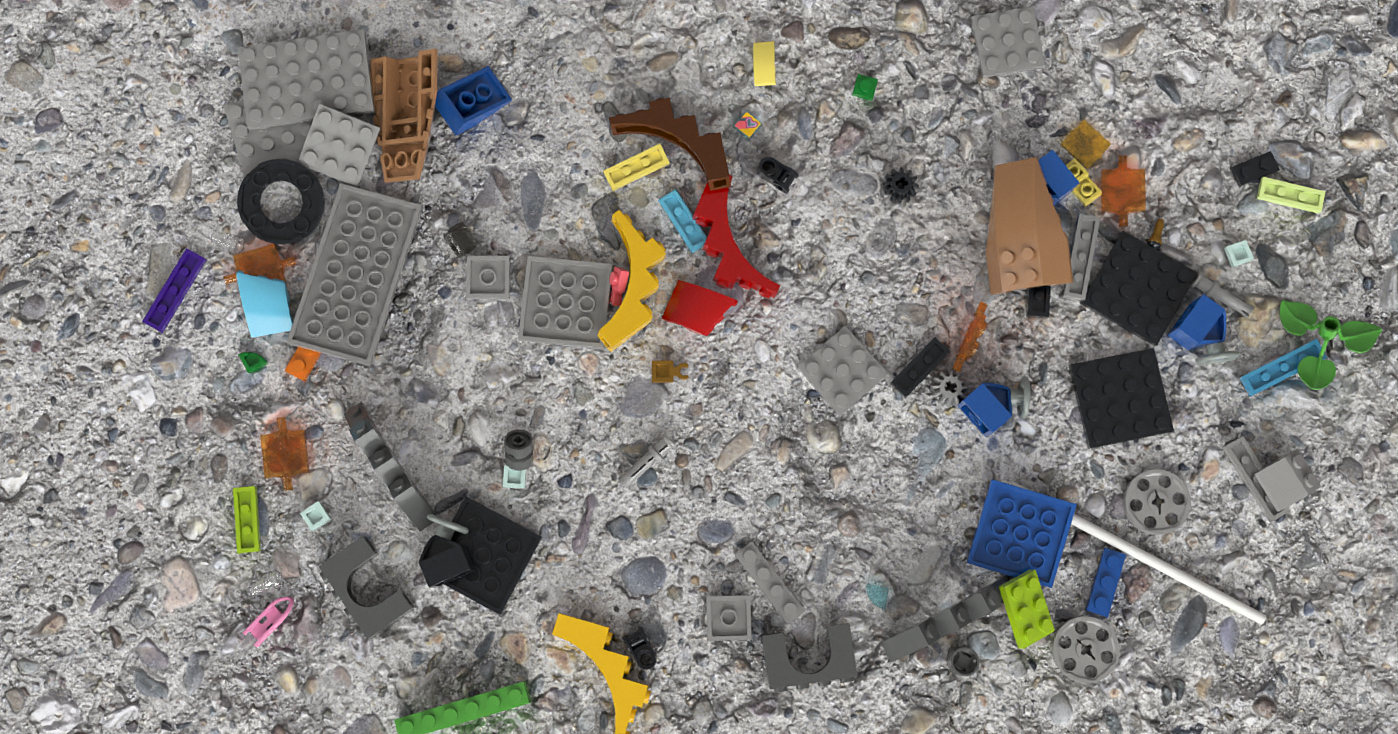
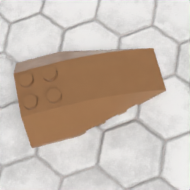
(404, 111)
(1025, 231)

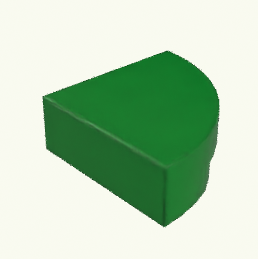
(252, 361)

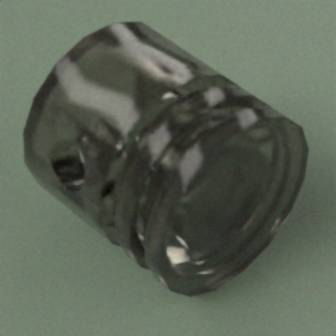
(460, 239)

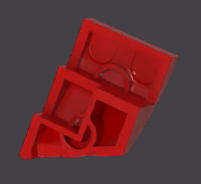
(696, 307)

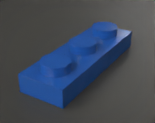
(1105, 582)

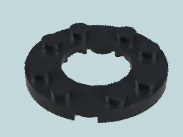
(250, 205)

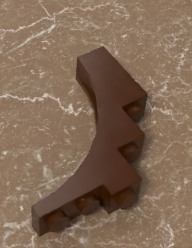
(683, 132)

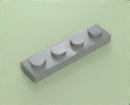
(1082, 256)
(1247, 465)
(769, 583)

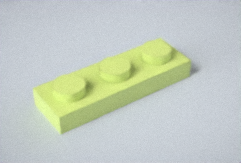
(1291, 195)

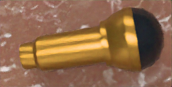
(1155, 239)

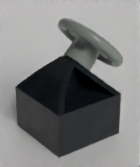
(442, 558)

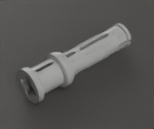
(1213, 289)
(626, 479)

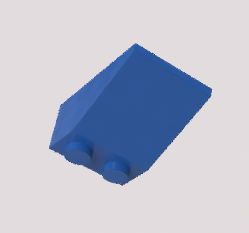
(471, 100)

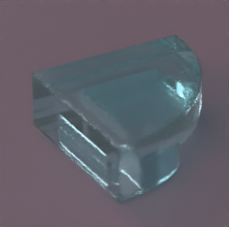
(877, 595)

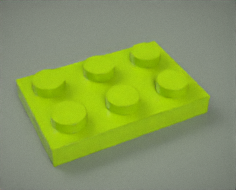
(1026, 609)

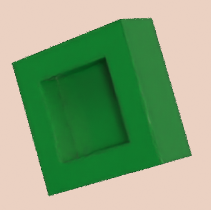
(865, 87)

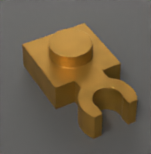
(664, 371)

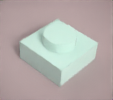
(1238, 253)
(514, 478)
(315, 516)

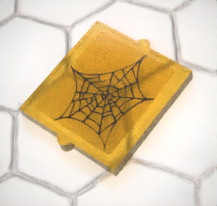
(1085, 144)

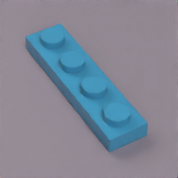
(1279, 368)

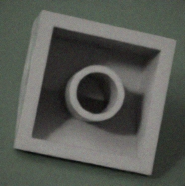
(1287, 480)

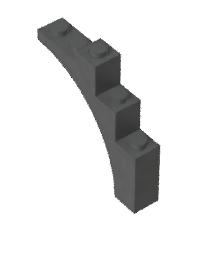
(387, 466)
(945, 622)

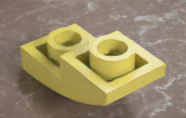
(764, 63)
(1086, 190)

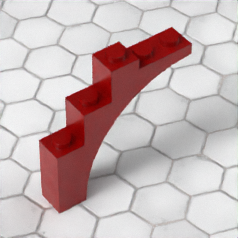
(720, 243)

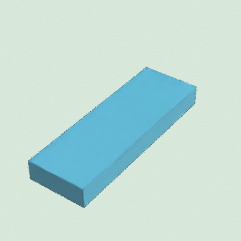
(682, 220)

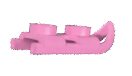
(273, 616)

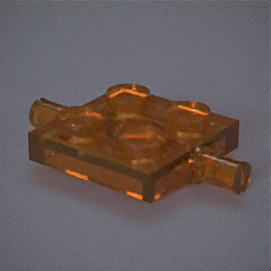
(1123, 190)
(261, 261)
(969, 344)
(284, 454)

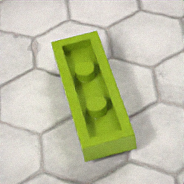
(246, 519)

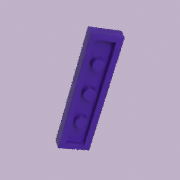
(174, 290)

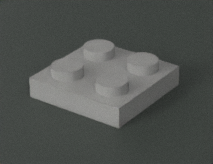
(488, 277)
(728, 618)

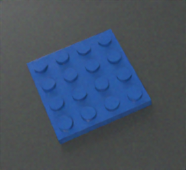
(1021, 532)

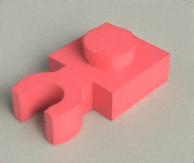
(618, 281)

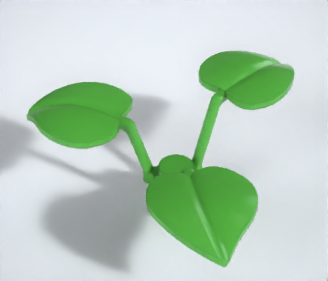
(1314, 371)

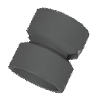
(518, 450)
(962, 661)

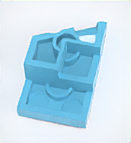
(264, 304)

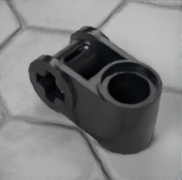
(778, 174)
(640, 647)

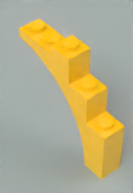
(642, 257)
(613, 665)

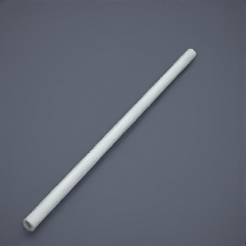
(1165, 567)

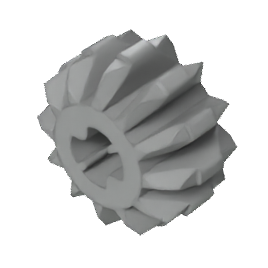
(950, 381)

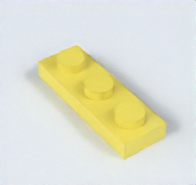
(636, 167)

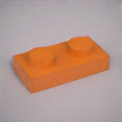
(302, 363)

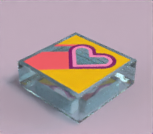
(747, 125)

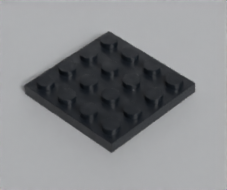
(1139, 288)
(1121, 398)
(498, 551)

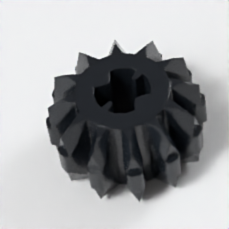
(892, 181)

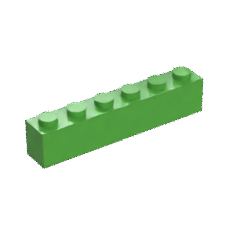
(464, 710)

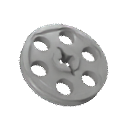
(1165, 494)
(1096, 648)

